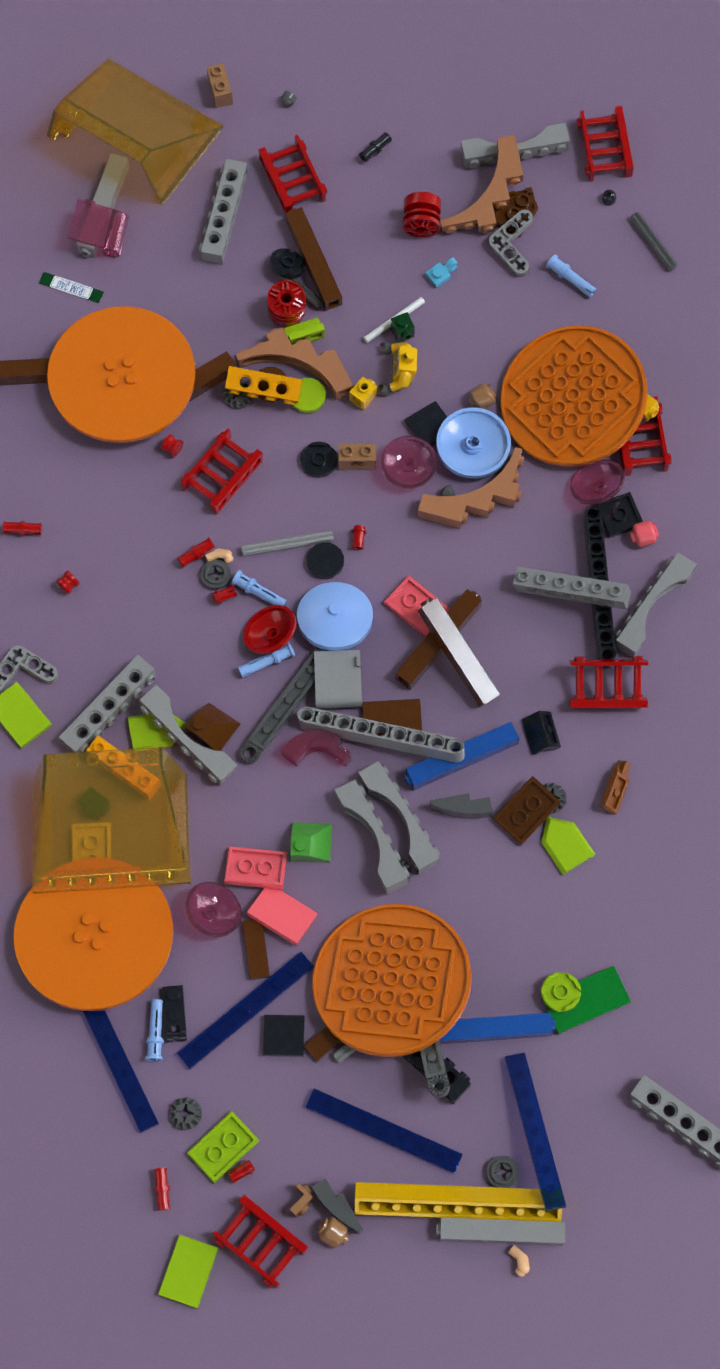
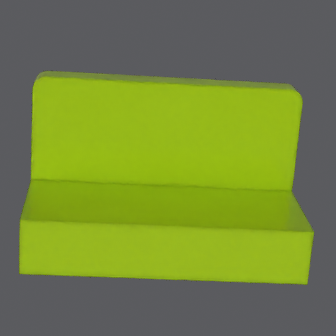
(309, 329)

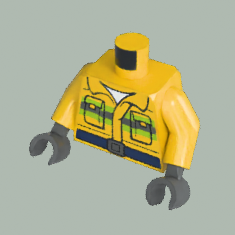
(403, 366)

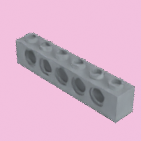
(216, 251)
(572, 587)
(136, 668)
(681, 1111)

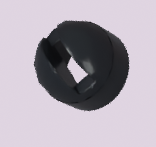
(611, 199)

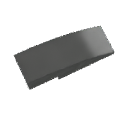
(462, 807)
(336, 1205)

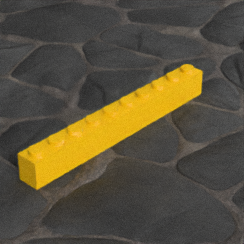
(452, 1202)

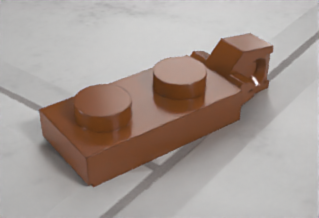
(616, 787)

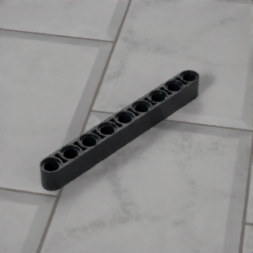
(599, 559)

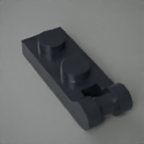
(174, 1012)

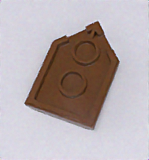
(518, 201)

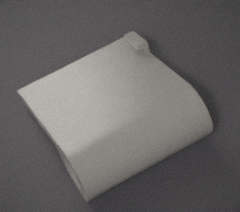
(337, 679)

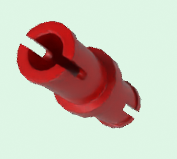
(22, 528)
(196, 552)
(162, 1189)

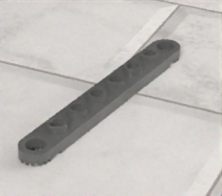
(281, 711)
(435, 1069)

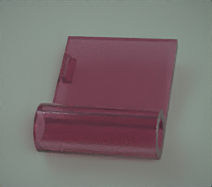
(99, 227)

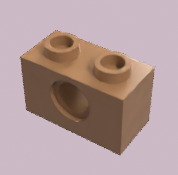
(219, 85)
(357, 456)

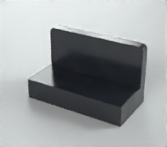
(541, 732)

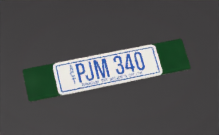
(71, 287)

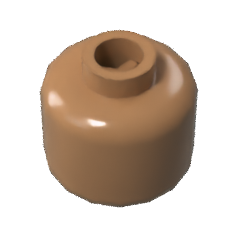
(482, 396)
(333, 1232)

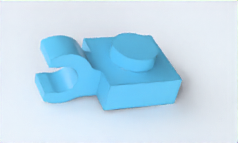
(440, 274)

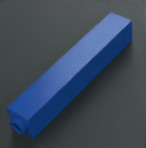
(475, 751)
(500, 1028)

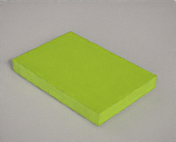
(21, 716)
(223, 1147)
(188, 1271)

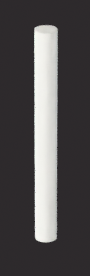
(383, 327)

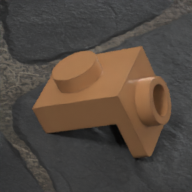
(301, 1205)

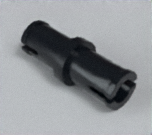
(375, 147)

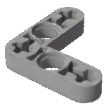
(506, 239)
(23, 662)

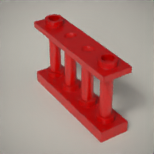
(619, 134)
(280, 188)
(629, 463)
(229, 487)
(617, 699)
(263, 1221)

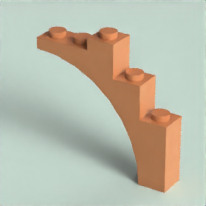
(496, 196)
(301, 354)
(455, 509)

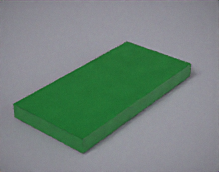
(599, 996)

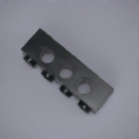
(457, 1088)

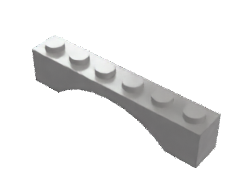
(551, 140)
(676, 575)
(215, 763)
(378, 784)
(354, 803)

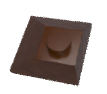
(212, 727)

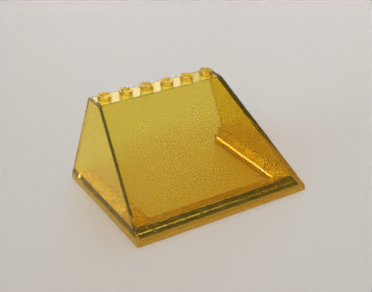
(139, 122)
(109, 821)

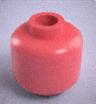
(644, 533)

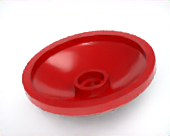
(269, 629)

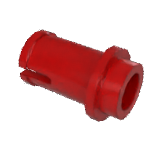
(358, 537)
(224, 594)
(241, 1171)

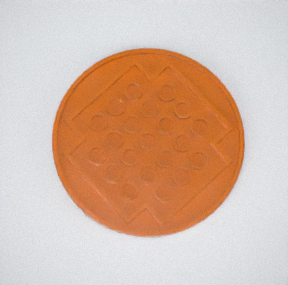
(121, 374)
(574, 396)
(93, 944)
(392, 980)

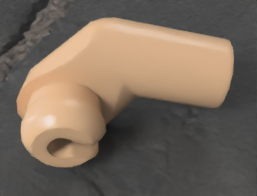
(220, 553)
(522, 1261)

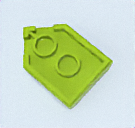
(147, 734)
(565, 844)

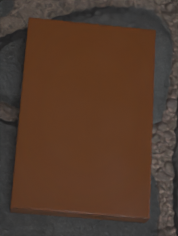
(395, 712)
(527, 810)

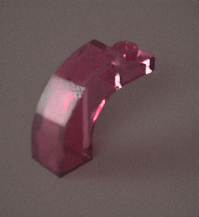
(315, 741)

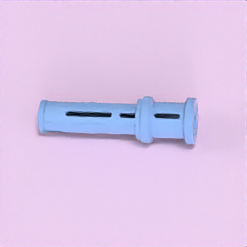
(564, 271)
(251, 586)
(266, 660)
(155, 1040)

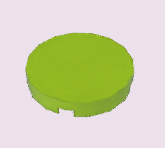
(311, 397)
(561, 992)

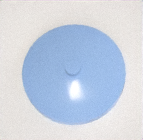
(473, 443)
(334, 616)

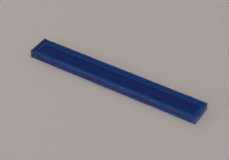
(245, 1010)
(121, 1070)
(384, 1130)
(535, 1132)

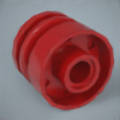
(422, 214)
(286, 303)

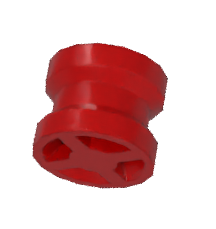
(172, 445)
(67, 582)

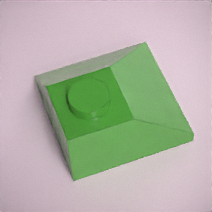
(311, 842)

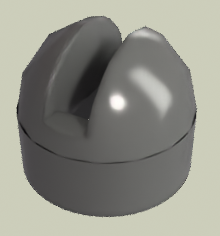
(288, 98)
(448, 491)

